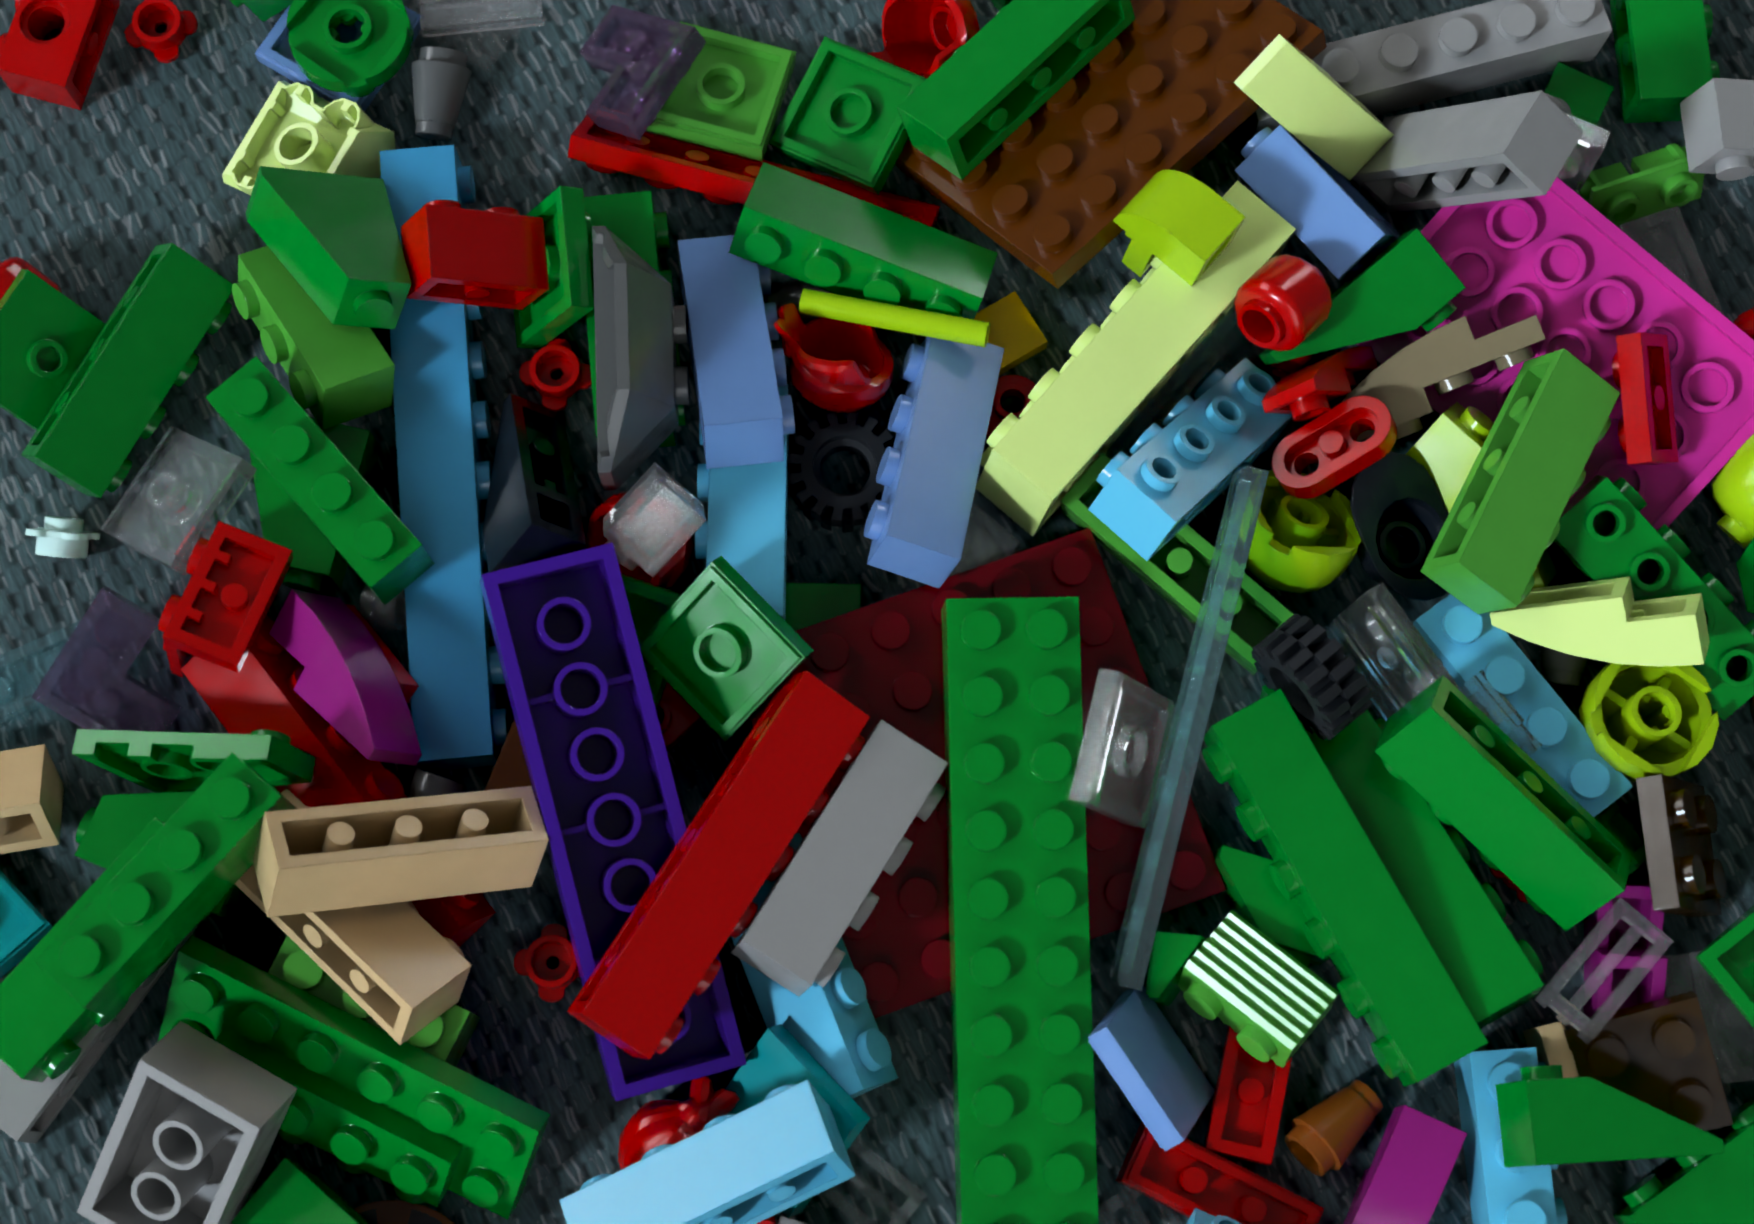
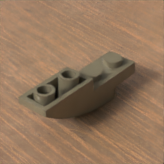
(1445, 361)

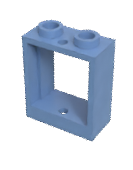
(1316, 201)

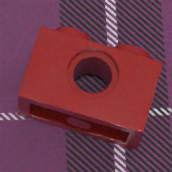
(59, 67)

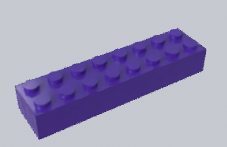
(599, 780)

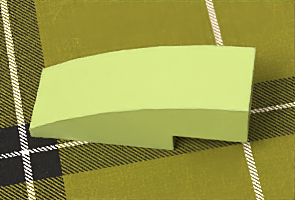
(1313, 107)
(1607, 625)

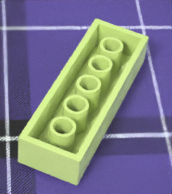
(1119, 370)

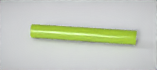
(894, 317)

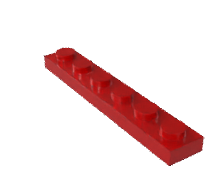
(716, 174)

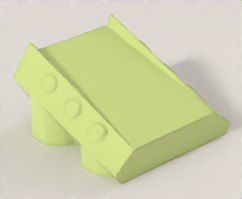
(308, 135)

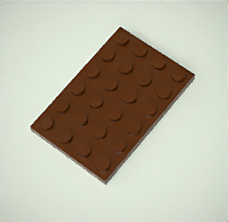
(1137, 108)

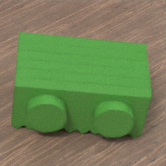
(1255, 990)

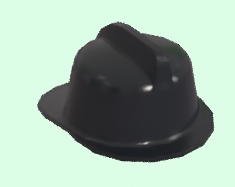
(1398, 522)

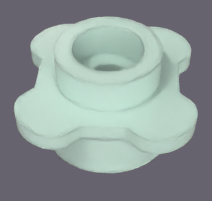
(62, 538)

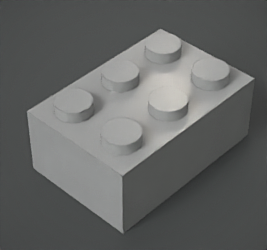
(187, 1136)

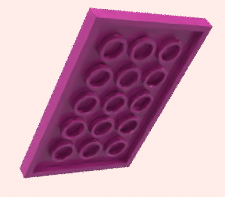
(1587, 287)

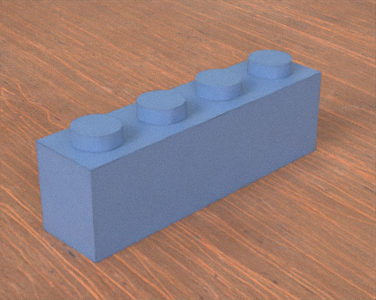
(733, 355)
(934, 459)

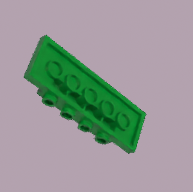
(359, 1090)

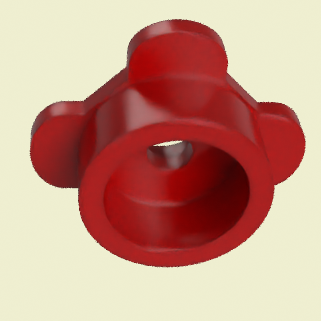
(148, 17)
(555, 356)
(533, 963)

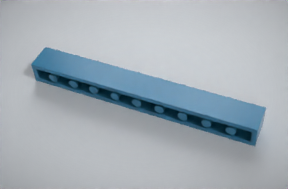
(444, 491)

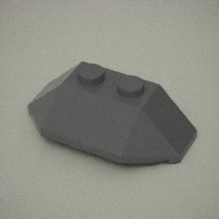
(634, 358)

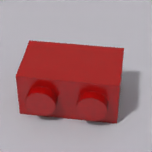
(475, 255)

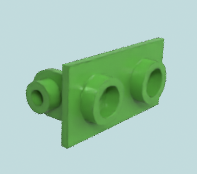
(1658, 184)

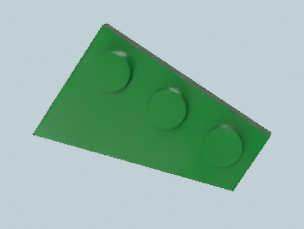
(187, 759)

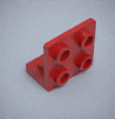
(224, 600)

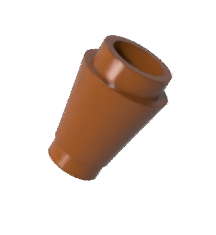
(1331, 1129)

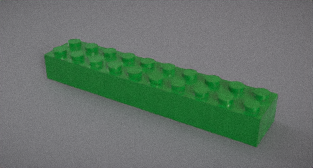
(1018, 913)

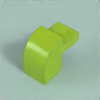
(1177, 223)

